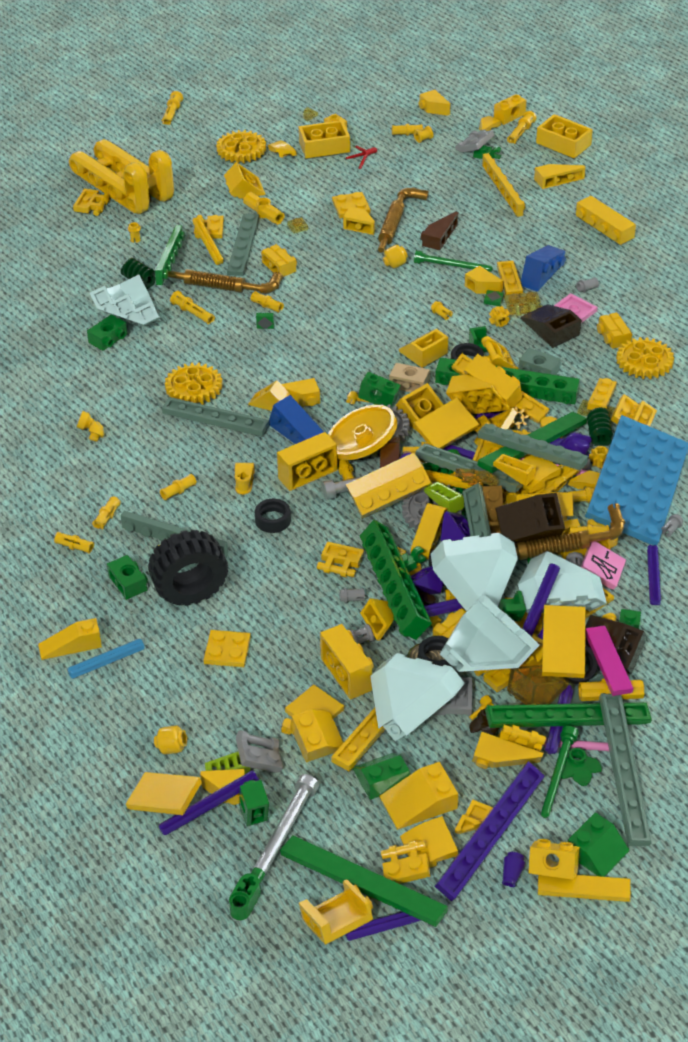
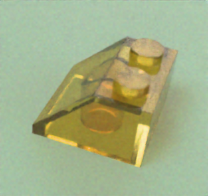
(532, 688)

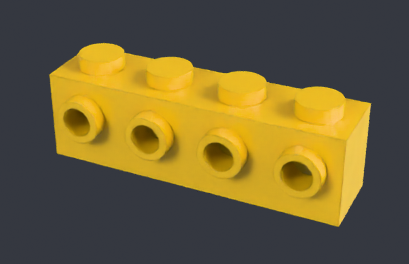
(605, 220)

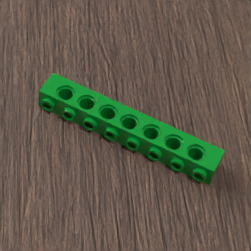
(534, 384)
(395, 580)

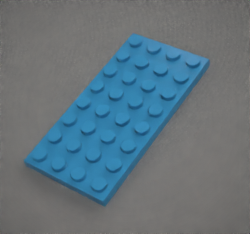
(640, 477)

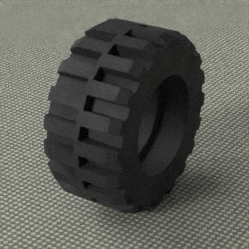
(179, 552)

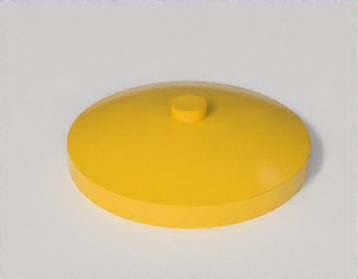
(363, 431)

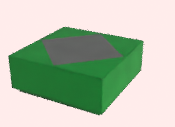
(493, 298)
(265, 320)

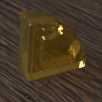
(309, 114)

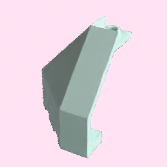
(127, 300)
(475, 567)
(571, 588)
(487, 640)
(410, 692)

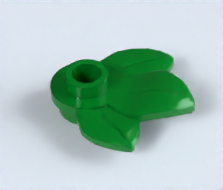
(581, 769)

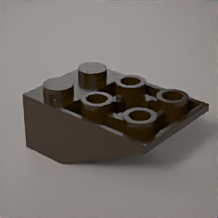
(553, 324)
(531, 518)
(626, 639)

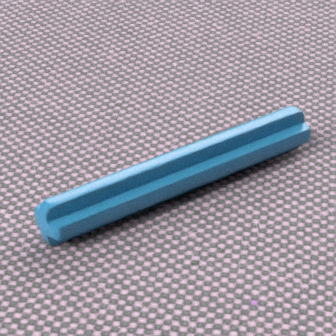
(105, 658)

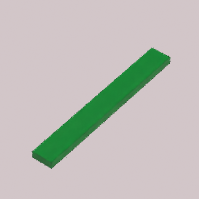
(547, 433)
(560, 715)
(366, 880)

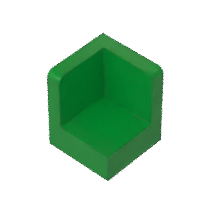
(476, 335)
(513, 607)

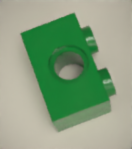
(107, 332)
(378, 390)
(127, 577)
(253, 802)

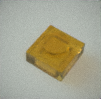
(297, 225)

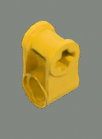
(244, 477)

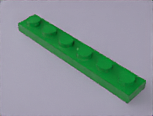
(169, 253)

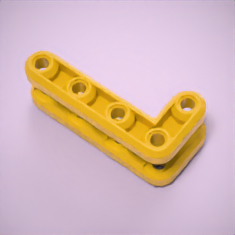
(133, 178)

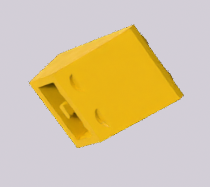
(475, 394)

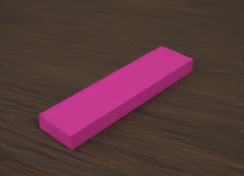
(608, 660)

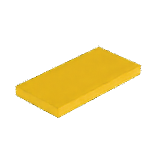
(563, 641)

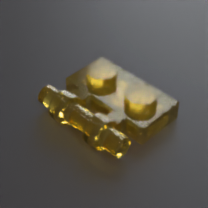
(522, 303)
(474, 476)

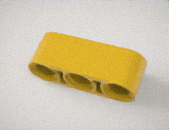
(429, 529)

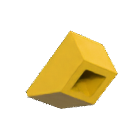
(481, 280)

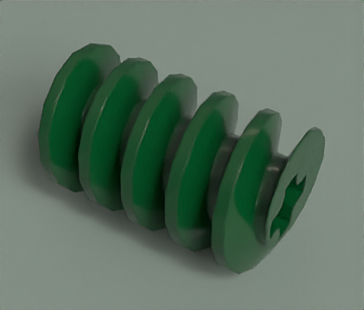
(134, 267)
(599, 426)

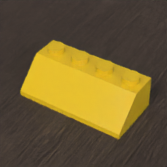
(388, 485)

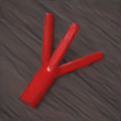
(365, 153)

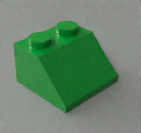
(381, 774)
(599, 845)

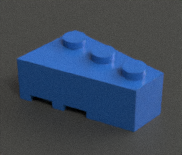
(541, 266)
(293, 421)

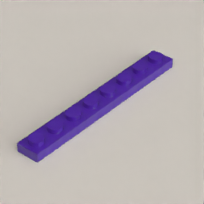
(489, 831)

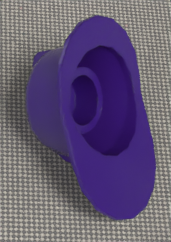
(574, 442)

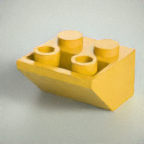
(426, 348)

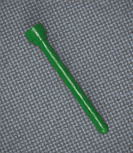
(421, 257)
(568, 736)

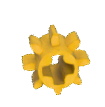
(499, 316)
(522, 417)
(598, 456)

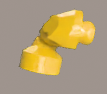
(95, 428)

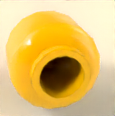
(395, 256)
(170, 739)

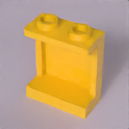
(338, 914)

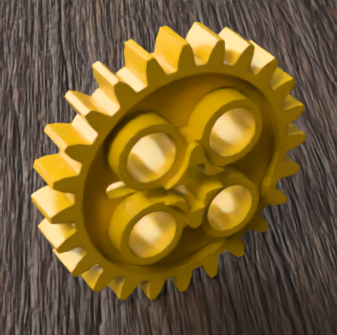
(241, 146)
(645, 358)
(194, 383)

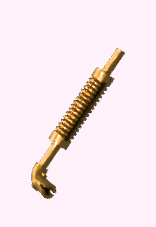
(394, 215)
(226, 282)
(572, 541)

